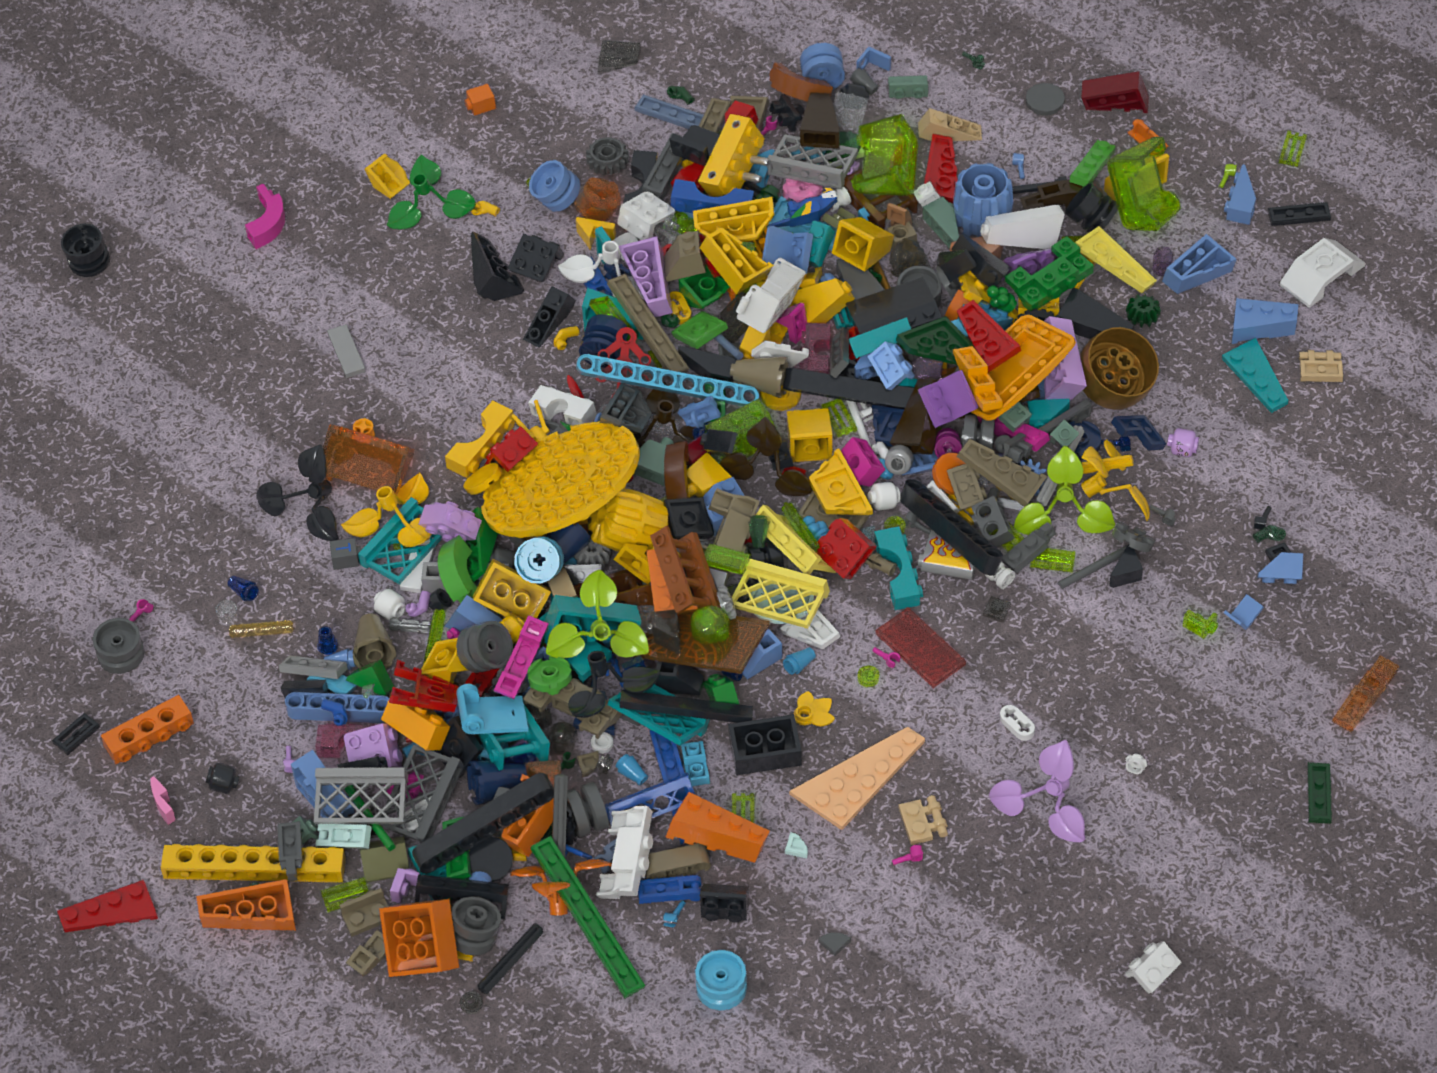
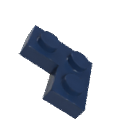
(1141, 427)

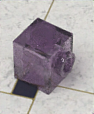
(927, 368)

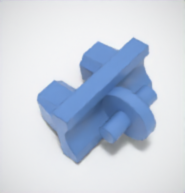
(699, 413)

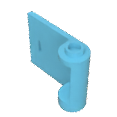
(490, 714)

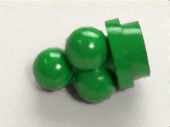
(1001, 298)

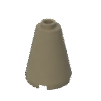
(761, 373)
(372, 642)

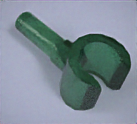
(977, 61)

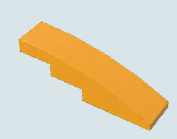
(978, 379)

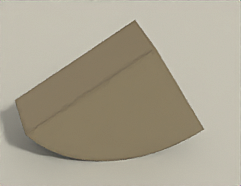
(588, 762)

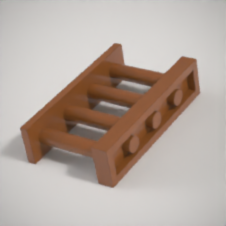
(696, 567)

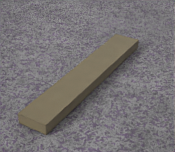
(647, 324)

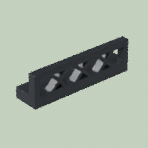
(461, 888)

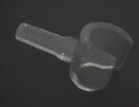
(368, 691)

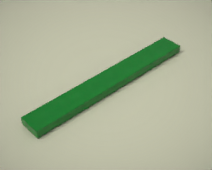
(588, 918)

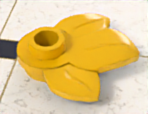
(815, 709)

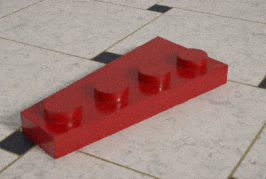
(987, 336)

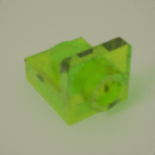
(1197, 624)

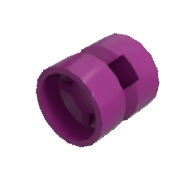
(947, 442)

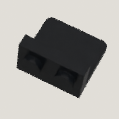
(694, 145)
(534, 257)

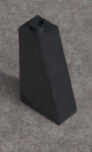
(1089, 315)

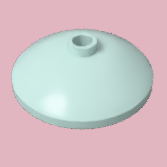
(777, 598)

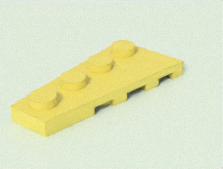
(1111, 256)

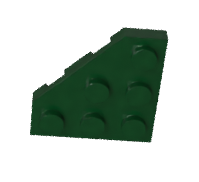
(934, 340)

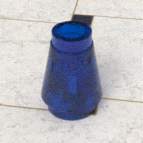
(243, 588)
(326, 642)

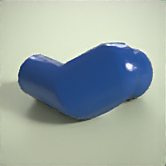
(338, 711)

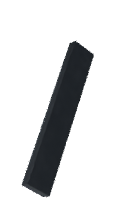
(686, 707)

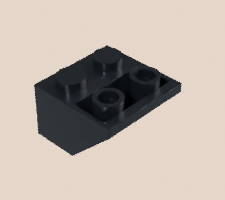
(724, 902)

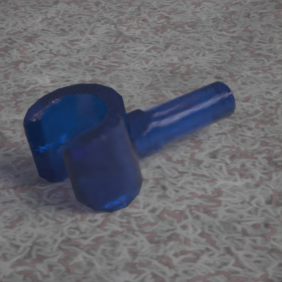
(1122, 442)

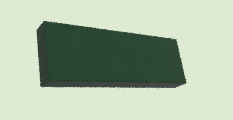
(1319, 793)

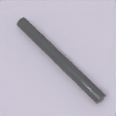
(1091, 568)

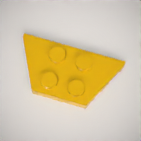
(838, 488)

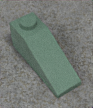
(942, 220)

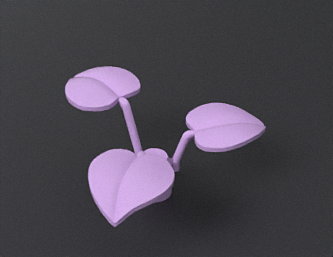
(1057, 762)

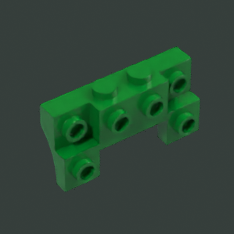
(1052, 279)

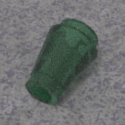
(758, 530)

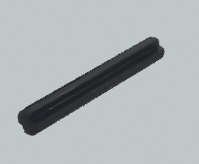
(510, 958)

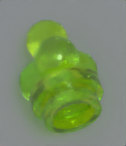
(686, 223)

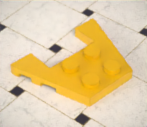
(977, 291)

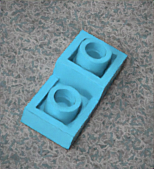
(338, 686)
(695, 762)

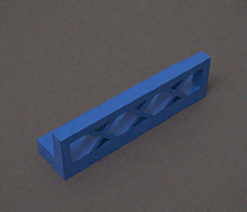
(652, 793)

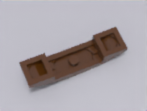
(676, 471)

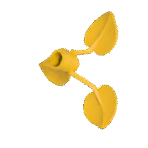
(1097, 482)
(366, 520)

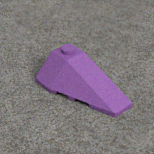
(1031, 261)

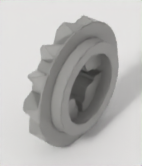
(726, 601)

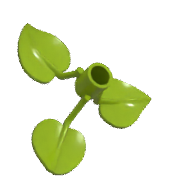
(1066, 470)
(597, 591)

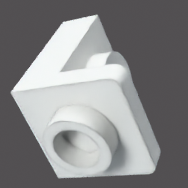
(926, 194)

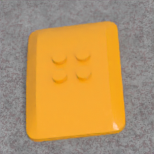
(1040, 353)

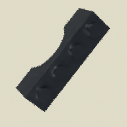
(641, 166)

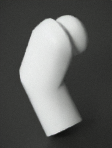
(881, 449)

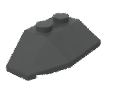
(627, 409)

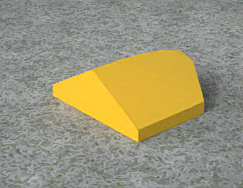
(387, 176)

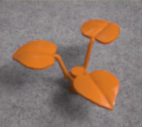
(549, 889)

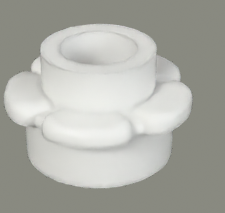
(1136, 761)

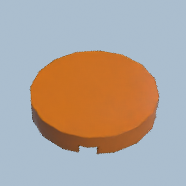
(940, 469)

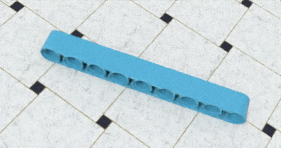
(658, 374)

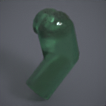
(1270, 532)

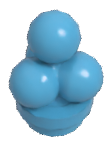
(817, 529)

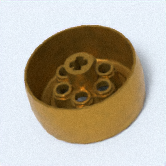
(1127, 358)

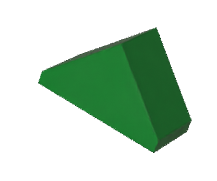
(372, 674)

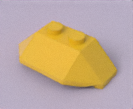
(742, 219)

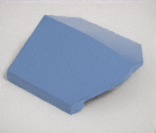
(922, 463)

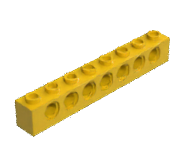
(242, 869)

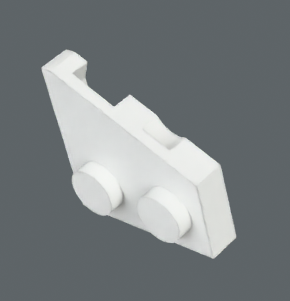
(819, 634)

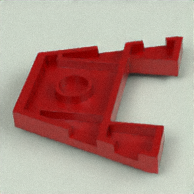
(428, 692)

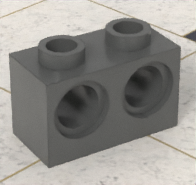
(996, 520)

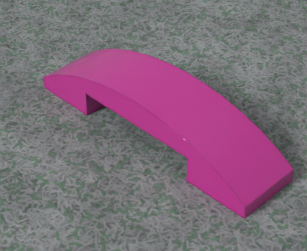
(521, 657)

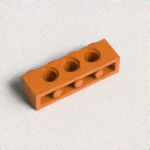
(153, 720)

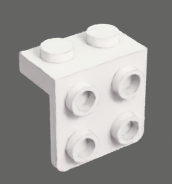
(642, 214)

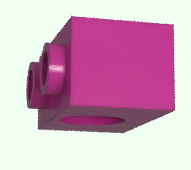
(862, 461)

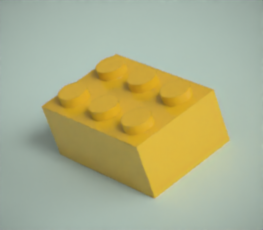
(509, 593)

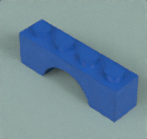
(688, 198)

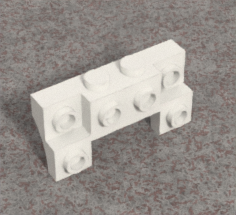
(630, 853)

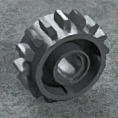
(607, 156)

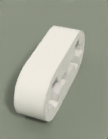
(1014, 725)

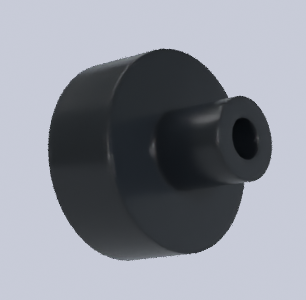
(440, 600)

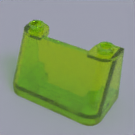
(888, 157)
(1139, 187)

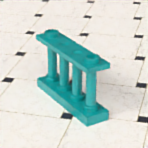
(536, 740)

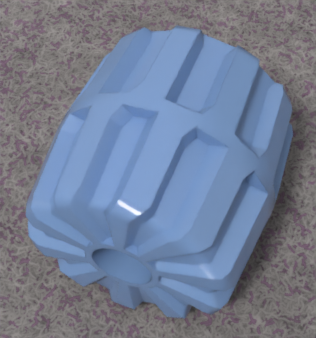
(981, 193)

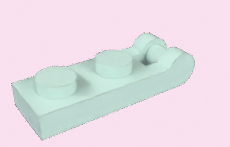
(343, 836)

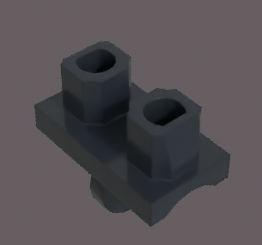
(787, 112)

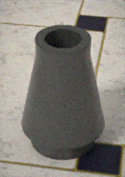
(862, 77)

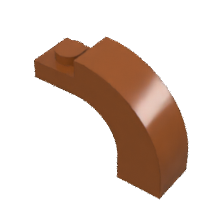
(795, 84)

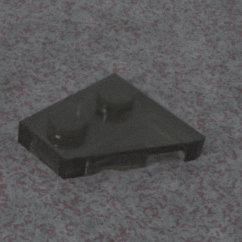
(617, 55)

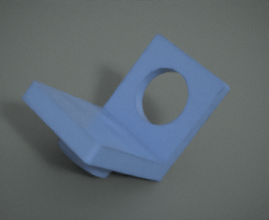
(875, 57)
(1245, 612)

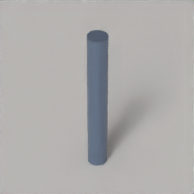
(729, 346)

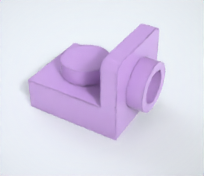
(401, 883)

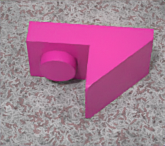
(795, 320)

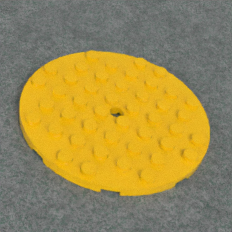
(562, 480)

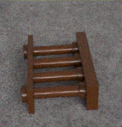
(876, 217)
(628, 589)

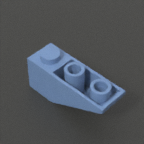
(1242, 201)

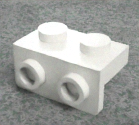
(1153, 966)

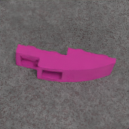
(1033, 435)

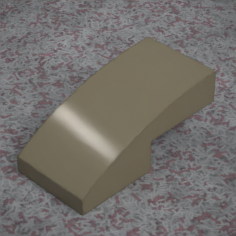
(369, 955)

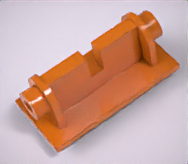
(1141, 132)

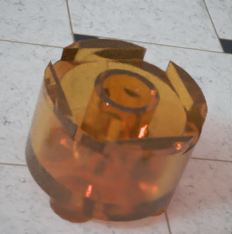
(598, 199)

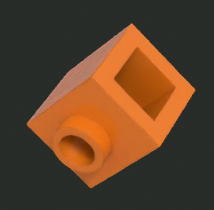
(480, 99)

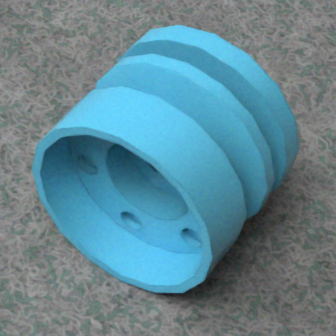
(526, 559)

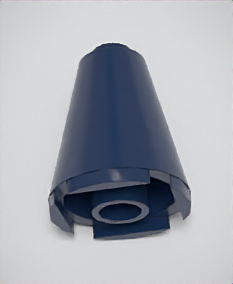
(570, 539)
(486, 779)

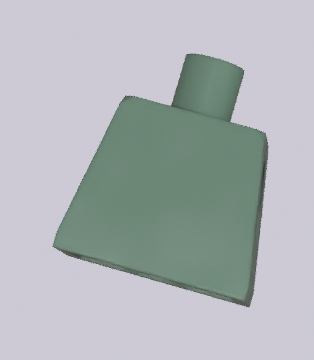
(652, 460)

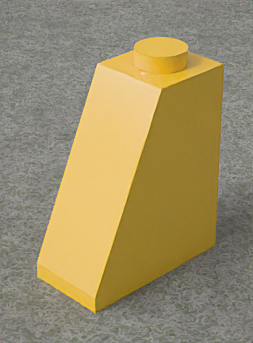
(824, 299)

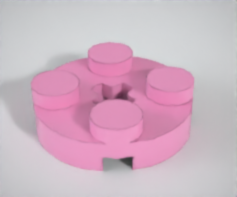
(800, 190)

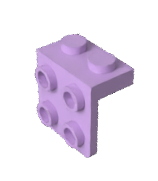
(374, 741)

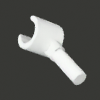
(865, 412)

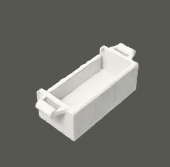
(769, 302)

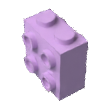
(449, 521)

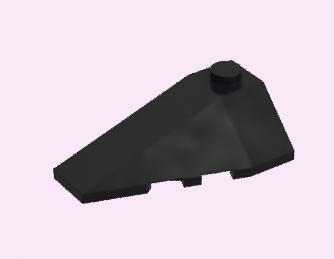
(490, 271)

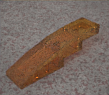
(1365, 694)

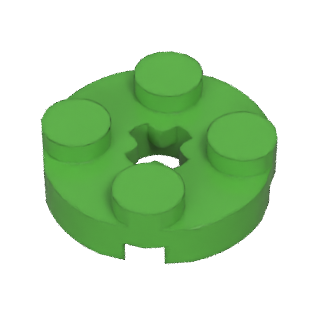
(540, 675)

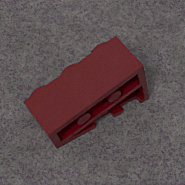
(1117, 92)

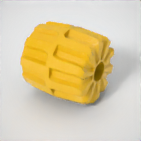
(628, 519)

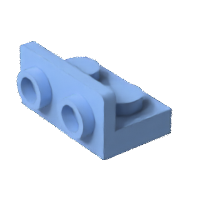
(890, 364)

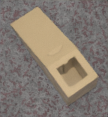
(947, 125)

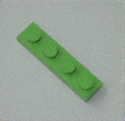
(1092, 163)

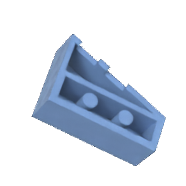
(1198, 265)
(1263, 319)
(305, 782)

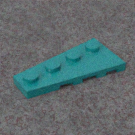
(1256, 373)
(580, 662)

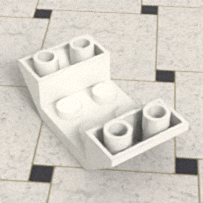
(1317, 269)

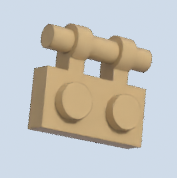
(1321, 366)
(916, 823)

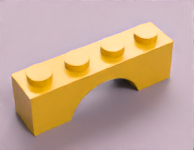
(466, 457)

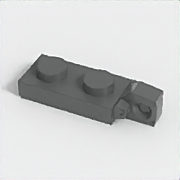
(1029, 548)
(290, 848)

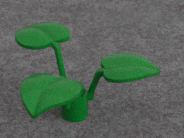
(422, 177)

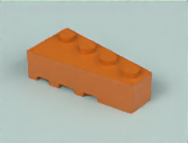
(717, 829)
(250, 907)

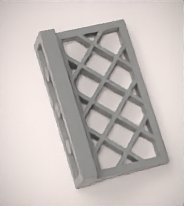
(810, 170)
(363, 777)

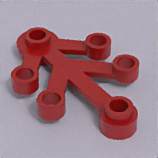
(624, 345)

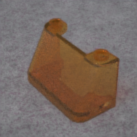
(365, 459)

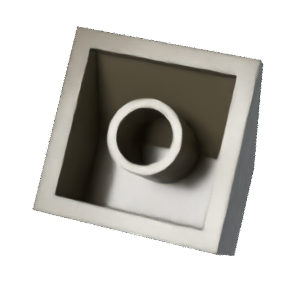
(684, 257)

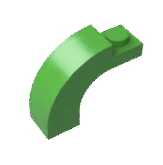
(453, 569)

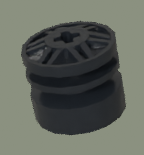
(1091, 208)
(85, 250)

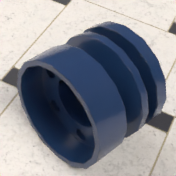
(600, 334)

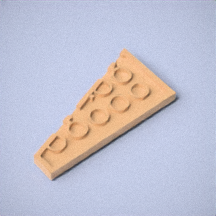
(851, 784)

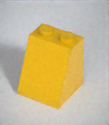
(861, 242)
(809, 435)

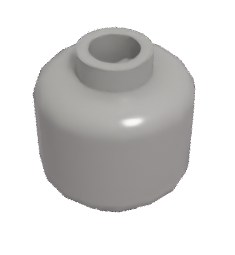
(899, 460)

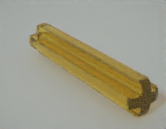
(263, 628)

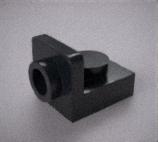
(784, 457)

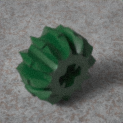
(1143, 310)

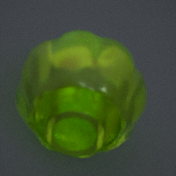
(710, 625)

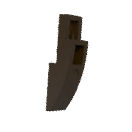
(1053, 194)

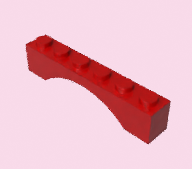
(694, 171)

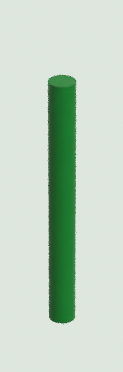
(378, 829)

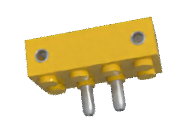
(733, 157)

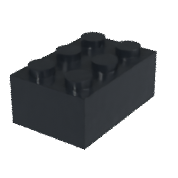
(765, 744)

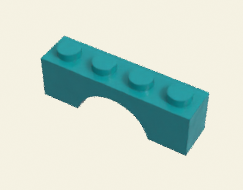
(903, 588)

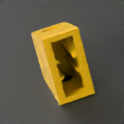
(704, 475)

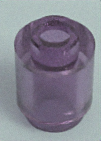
(1161, 260)

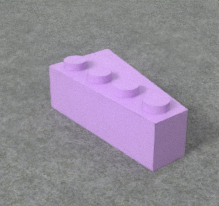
(647, 268)
(1068, 376)

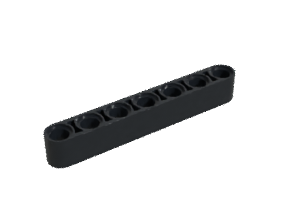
(845, 388)
(951, 527)
(483, 823)

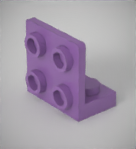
(948, 399)

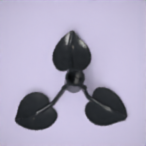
(312, 465)
(635, 680)

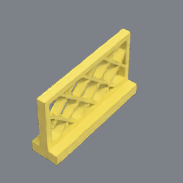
(786, 539)
(788, 579)

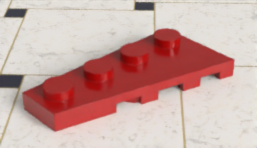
(941, 166)
(117, 906)

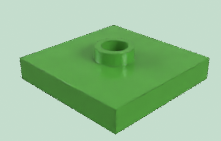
(699, 329)

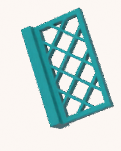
(388, 535)
(687, 725)

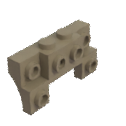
(734, 525)
(595, 724)

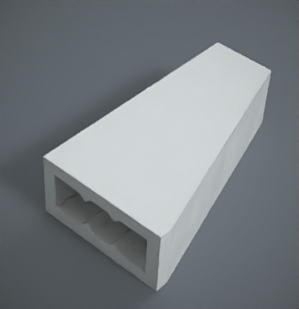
(1025, 228)

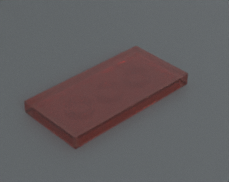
(920, 647)

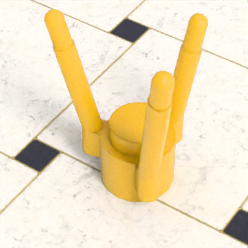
(535, 432)

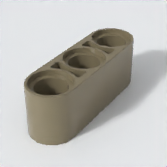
(678, 861)

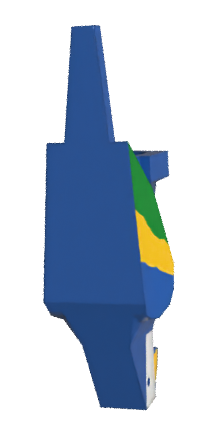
(808, 209)

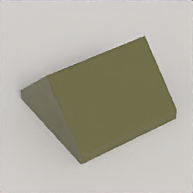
(383, 864)

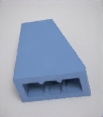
(470, 613)

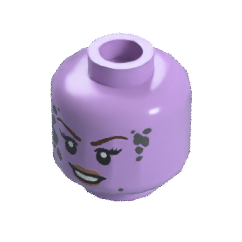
(1183, 442)

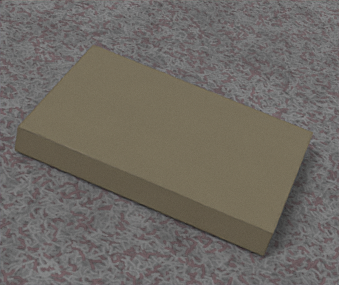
(813, 508)

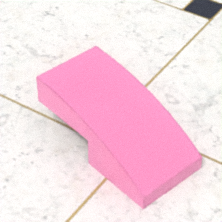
(161, 799)

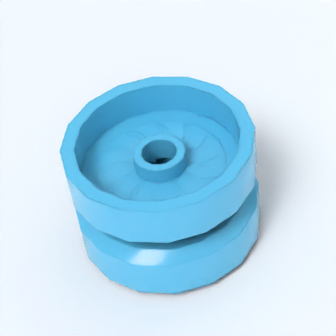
(721, 980)

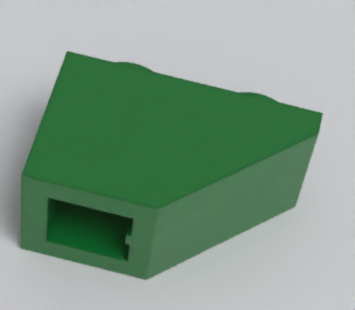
(720, 689)

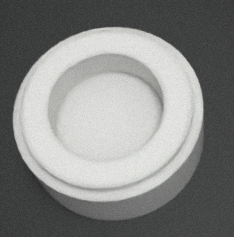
(603, 744)

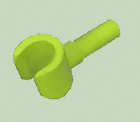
(1230, 170)

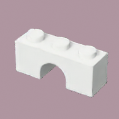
(552, 401)

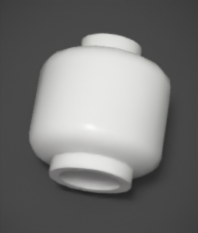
(884, 496)
(389, 604)

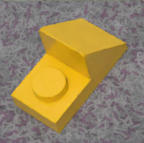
(587, 227)
(634, 560)

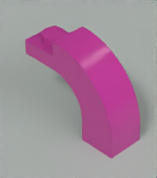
(270, 223)

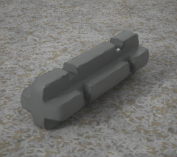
(409, 625)

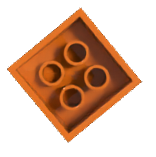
(419, 938)

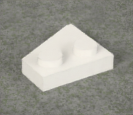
(772, 349)

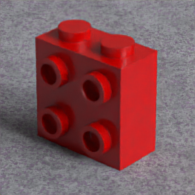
(845, 548)

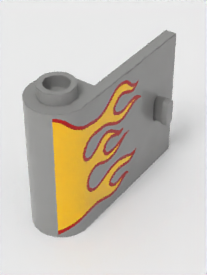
(944, 559)

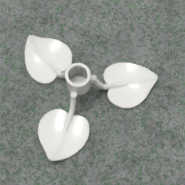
(580, 267)

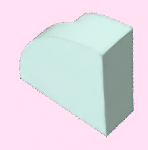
(796, 846)

